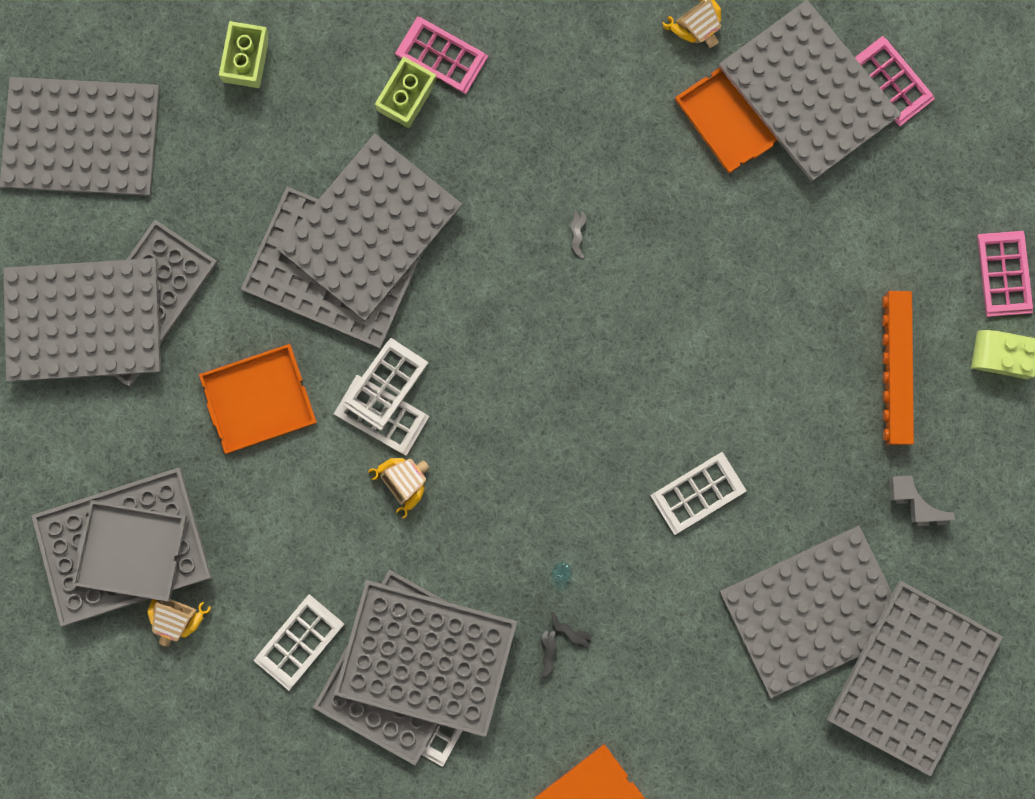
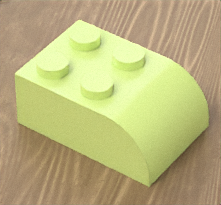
(244, 54)
(406, 92)
(1004, 354)

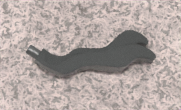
(577, 637)
(550, 645)

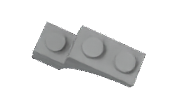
(903, 489)

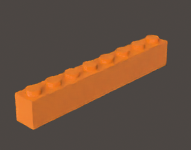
(899, 368)

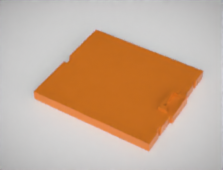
(725, 121)
(257, 399)
(593, 778)

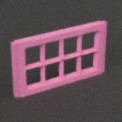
(472, 72)
(920, 103)
(1000, 238)

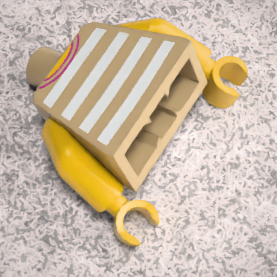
(698, 23)
(404, 480)
(174, 620)

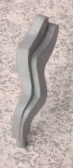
(576, 225)

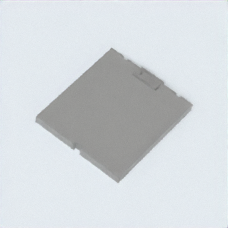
(129, 551)

